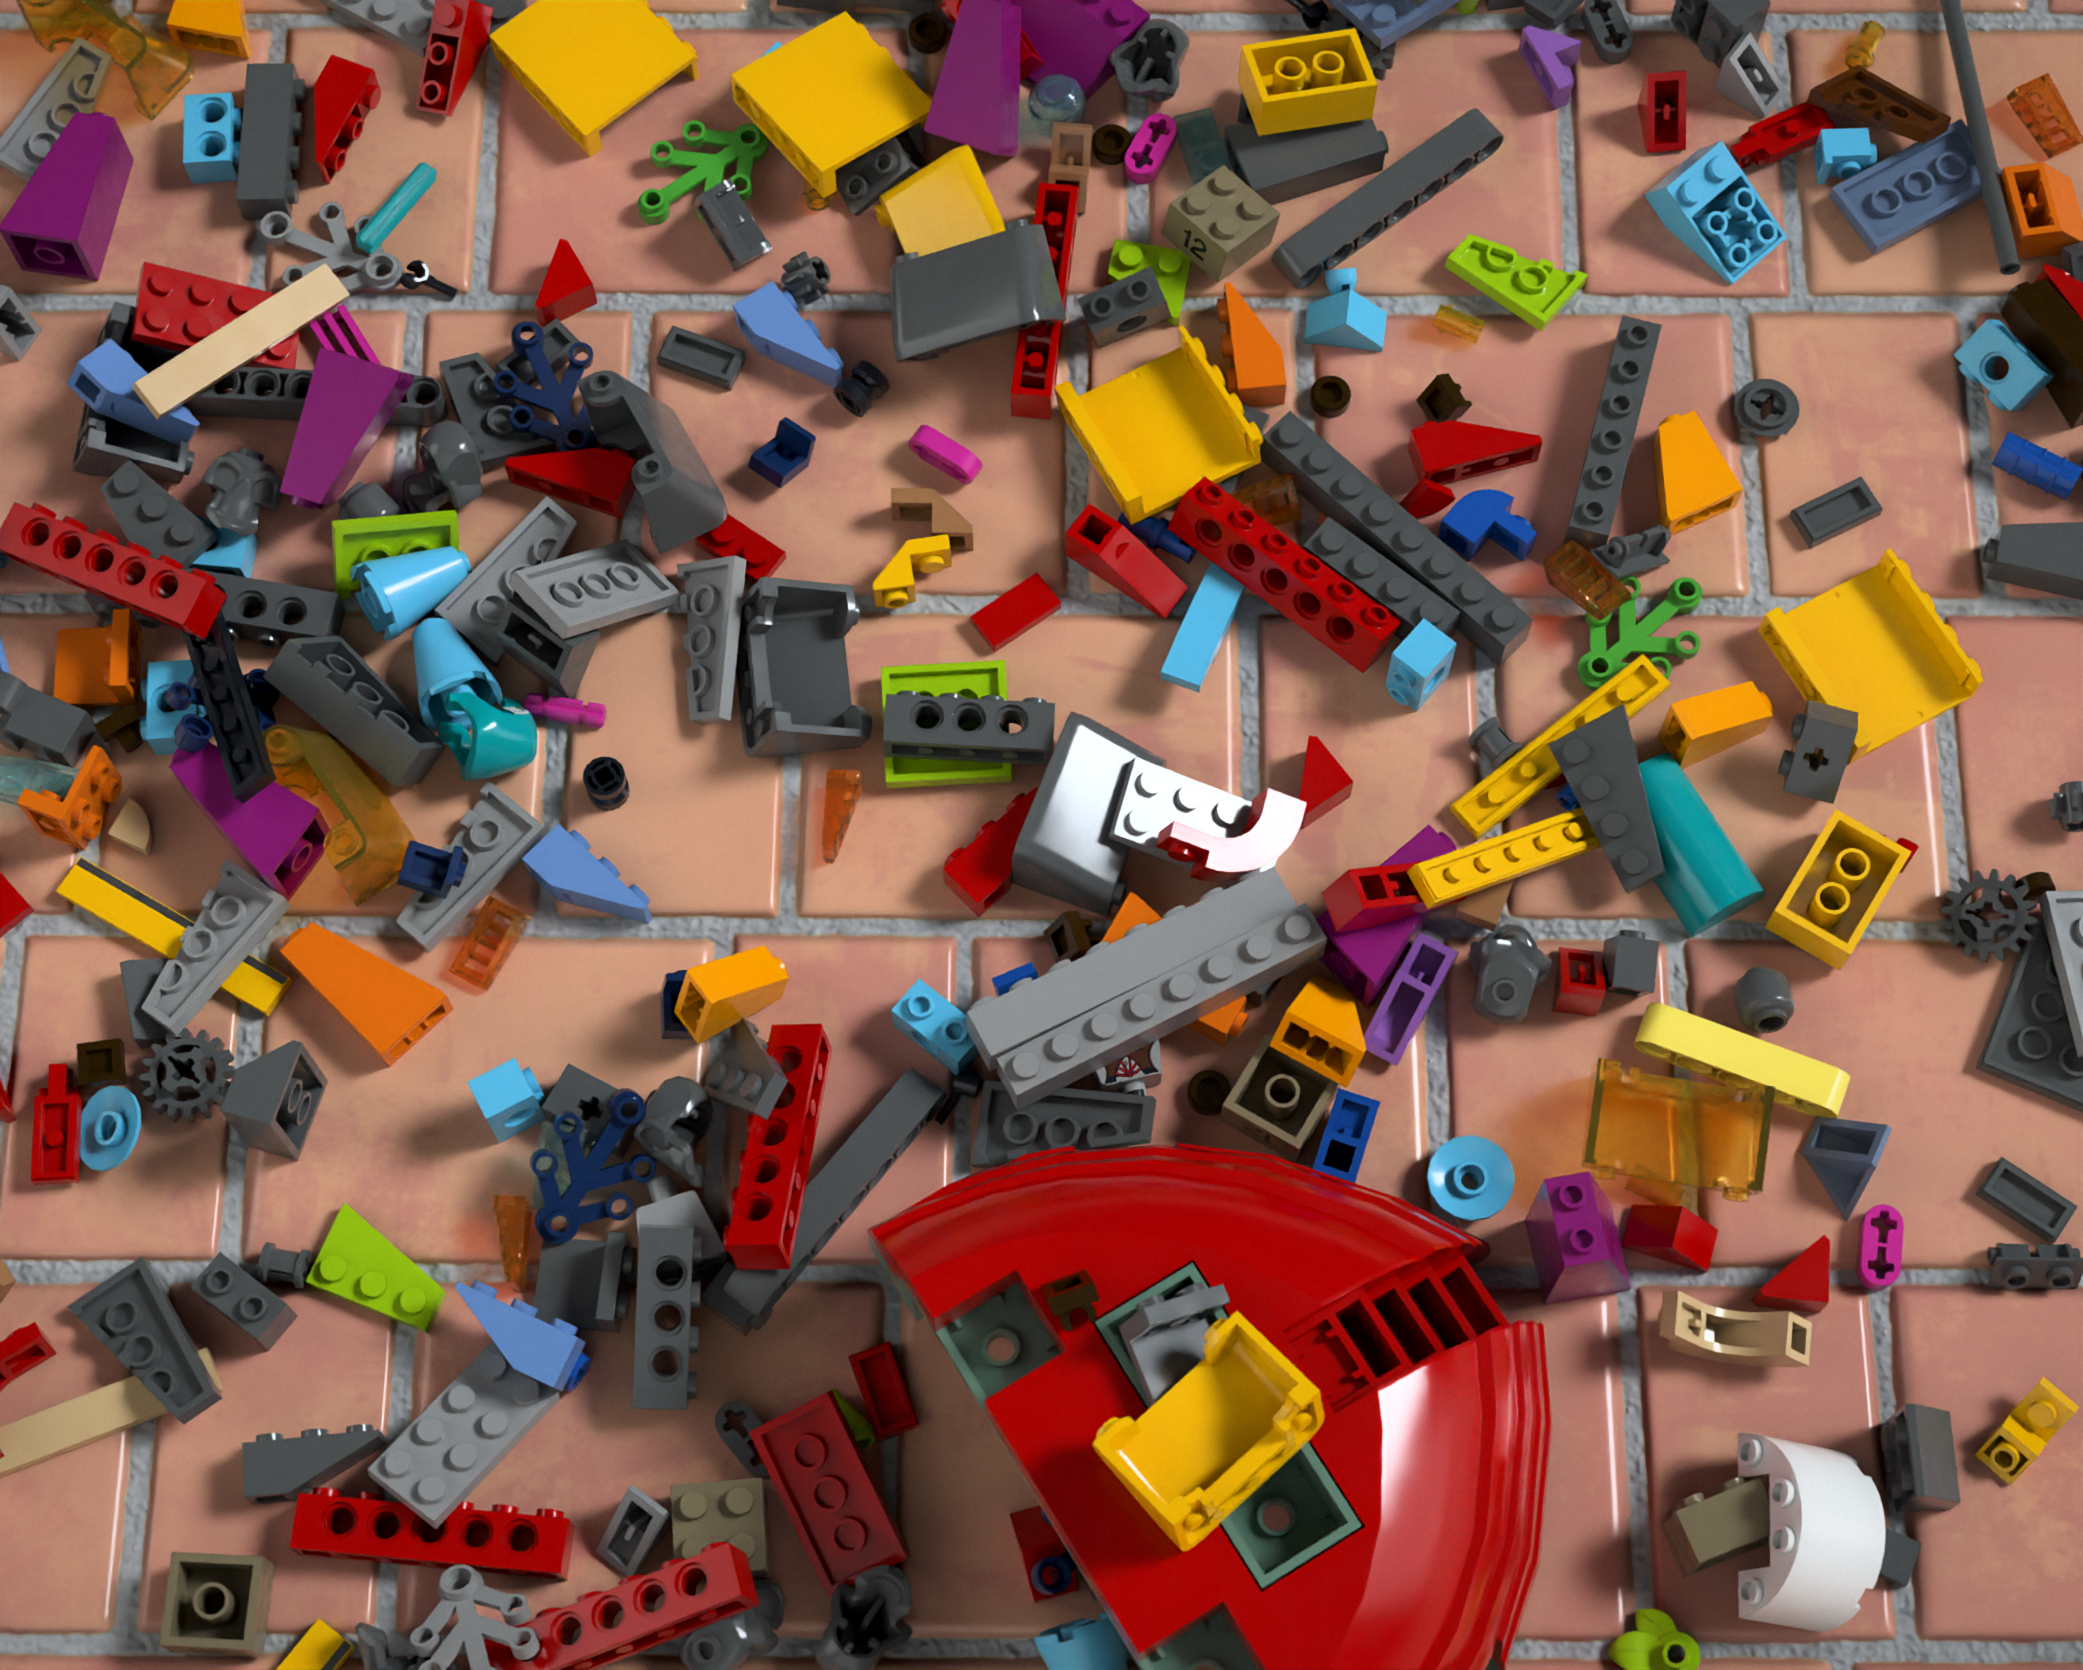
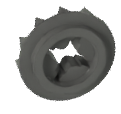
(1756, 394)

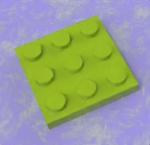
(962, 678)

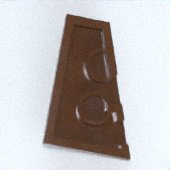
(1880, 104)

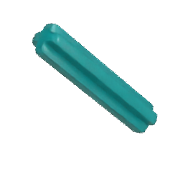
(396, 207)

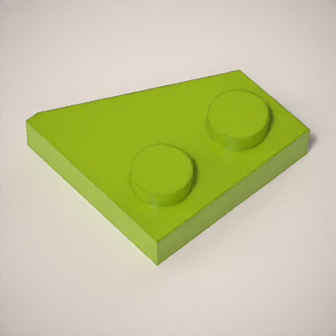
(1168, 264)

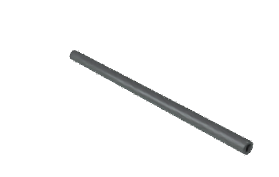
(1980, 137)

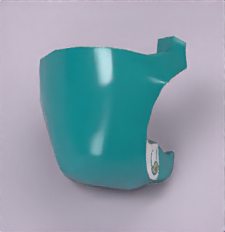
(499, 740)

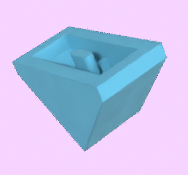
(1345, 322)

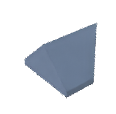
(1844, 1157)

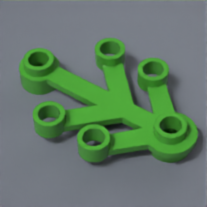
(705, 166)
(1637, 638)

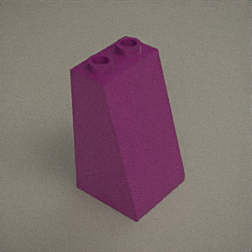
(981, 79)
(71, 201)
(339, 424)
(271, 832)
(1369, 956)
(1575, 1240)

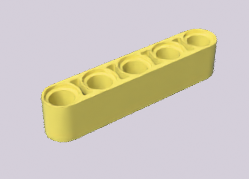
(1741, 1060)

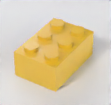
(1307, 82)
(1837, 889)

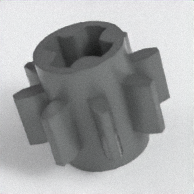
(806, 278)
(2068, 806)

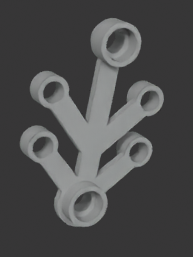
(336, 255)
(460, 1591)

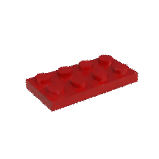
(183, 308)
(829, 1492)

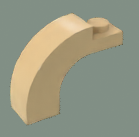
(1732, 1335)

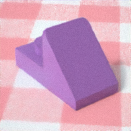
(1548, 59)

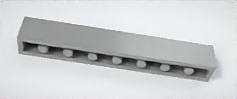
(1118, 967)
(1161, 1006)

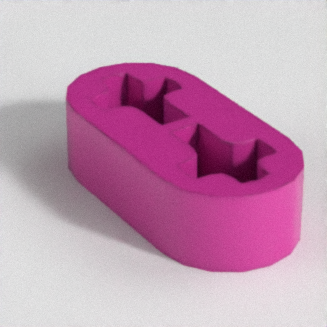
(1143, 145)
(945, 454)
(1890, 1248)

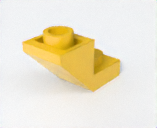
(896, 584)
(2026, 1431)

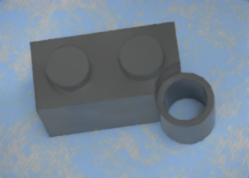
(42, 723)

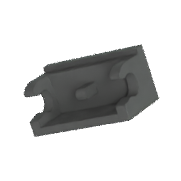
(732, 224)

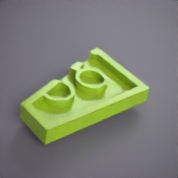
(1521, 285)
(387, 537)
(374, 1274)

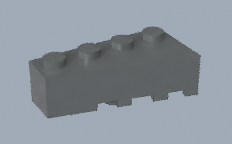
(355, 707)

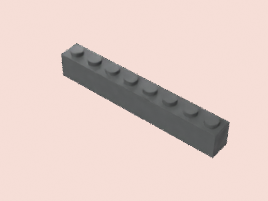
(1375, 518)

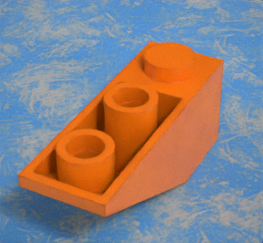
(1254, 355)

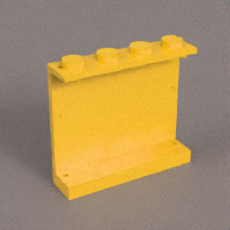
(591, 60)
(829, 98)
(1162, 429)
(1874, 652)

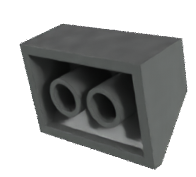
(275, 1100)

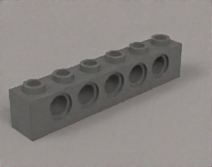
(1613, 433)
(279, 603)

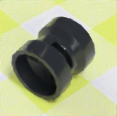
(861, 388)
(610, 791)

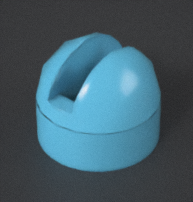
(1340, 279)

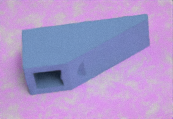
(779, 333)
(106, 383)
(575, 876)
(528, 1344)

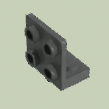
(878, 171)

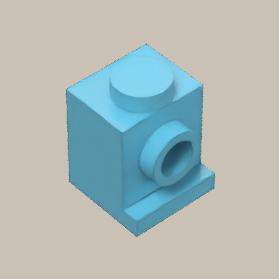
(1843, 153)

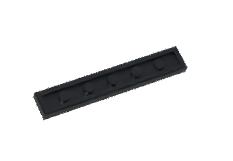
(230, 711)

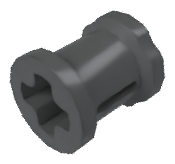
(1494, 742)
(284, 1265)

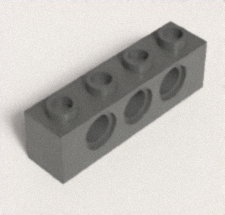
(986, 744)
(651, 1387)

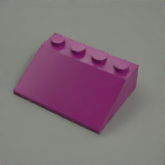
(1079, 36)

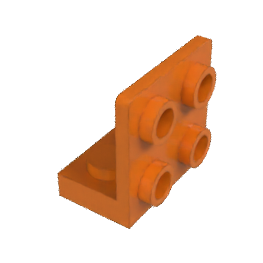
(99, 663)
(80, 814)

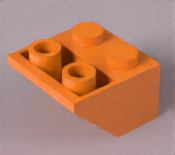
(2041, 209)

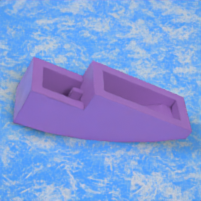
(1409, 998)

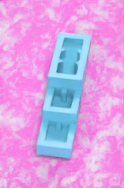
(1203, 629)

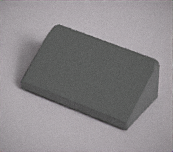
(138, 981)

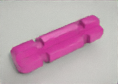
(565, 710)

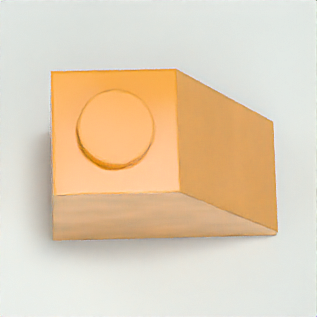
(210, 26)
(1690, 474)
(1714, 722)
(729, 989)
(1323, 1031)

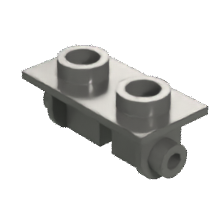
(1634, 552)
(2053, 1267)

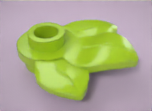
(1651, 1643)

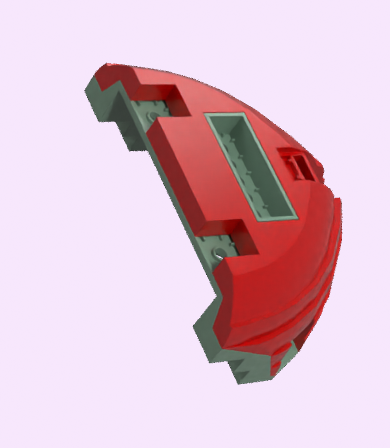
(1403, 1508)

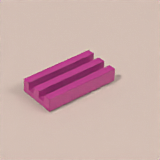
(331, 321)

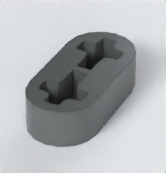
(1599, 30)
(735, 1442)

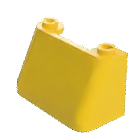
(940, 205)
(1213, 1433)

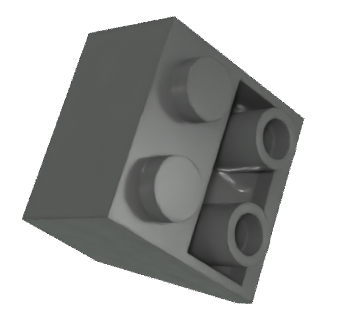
(1718, 23)
(543, 651)
(1920, 1459)

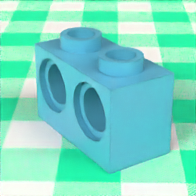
(207, 138)

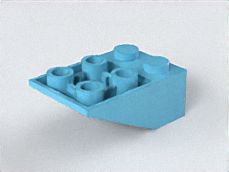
(1716, 212)

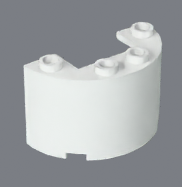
(1821, 1539)

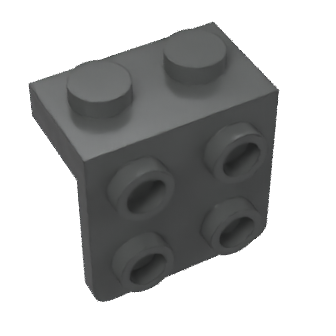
(585, 1282)
(1169, 1336)

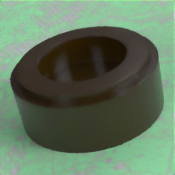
(927, 33)
(1111, 144)
(1330, 396)
(2037, 884)
(1208, 1092)

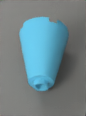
(407, 586)
(448, 666)
(1083, 1646)

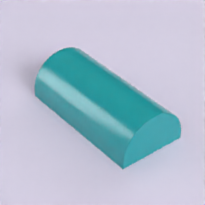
(1703, 868)

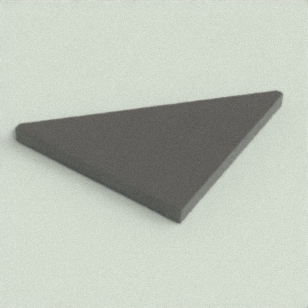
(2032, 1032)

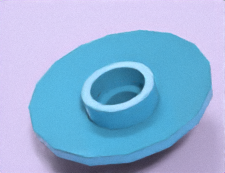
(109, 1128)
(1473, 1158)

